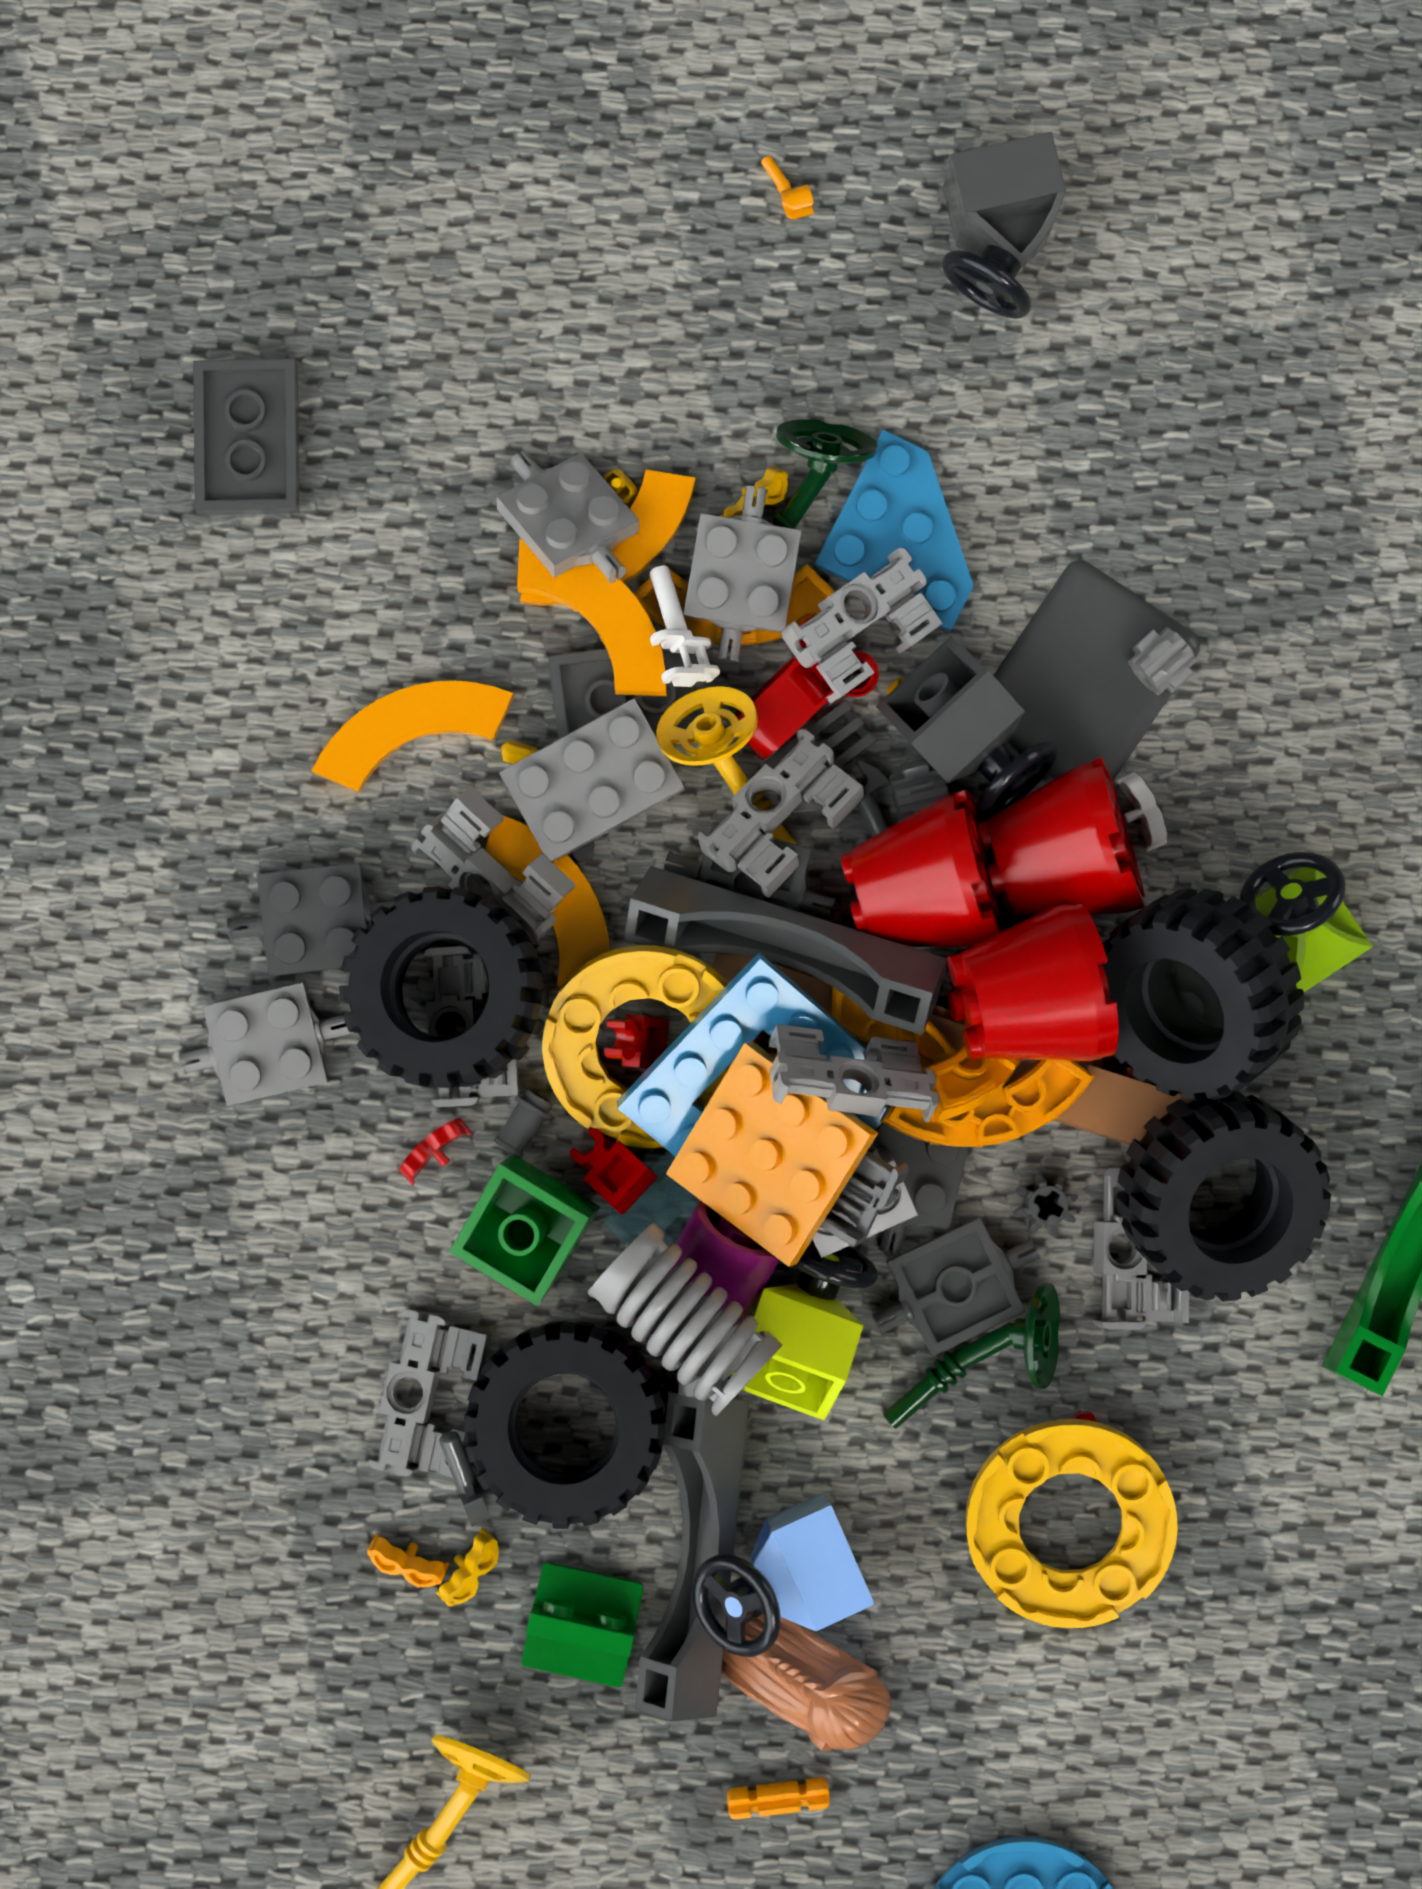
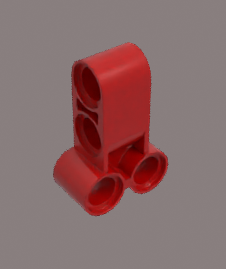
(794, 698)

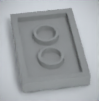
(591, 781)

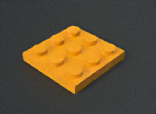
(768, 1162)

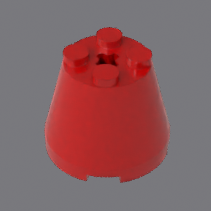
(1064, 847)
(927, 879)
(1036, 991)

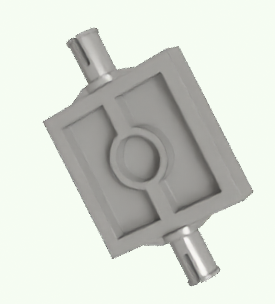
(568, 515)
(742, 573)
(265, 1044)

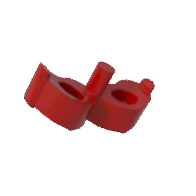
(431, 1147)

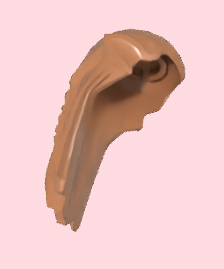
(812, 1686)

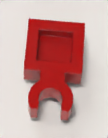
(638, 1040)
(614, 1171)

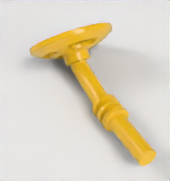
(713, 737)
(474, 1774)

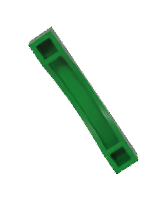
(1385, 1305)

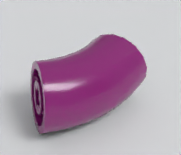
(727, 1256)

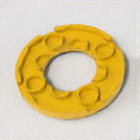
(585, 1002)
(1078, 1595)

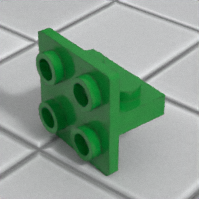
(582, 1624)

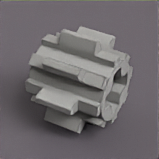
(1162, 661)

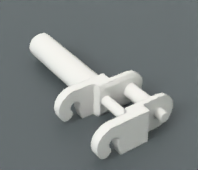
(678, 637)

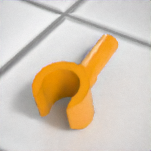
(795, 201)

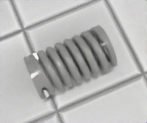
(679, 1325)

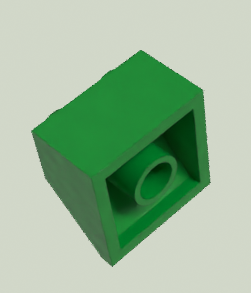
(524, 1229)

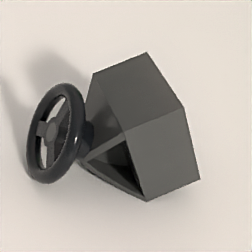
(1001, 215)
(964, 725)

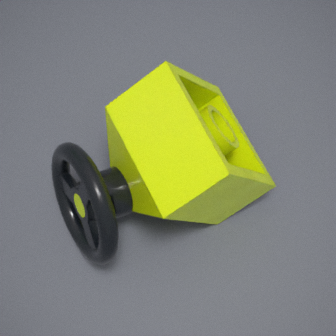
(814, 1332)

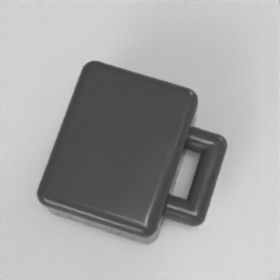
(1076, 674)

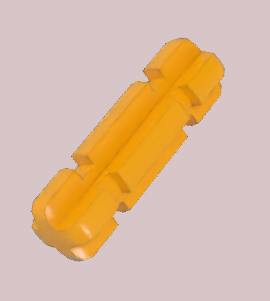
(778, 1798)

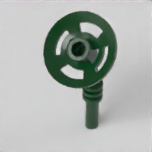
(824, 452)
(1033, 1334)

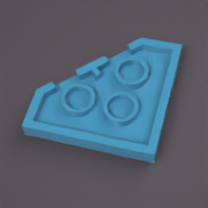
(900, 507)

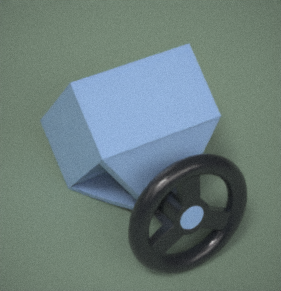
(794, 1572)

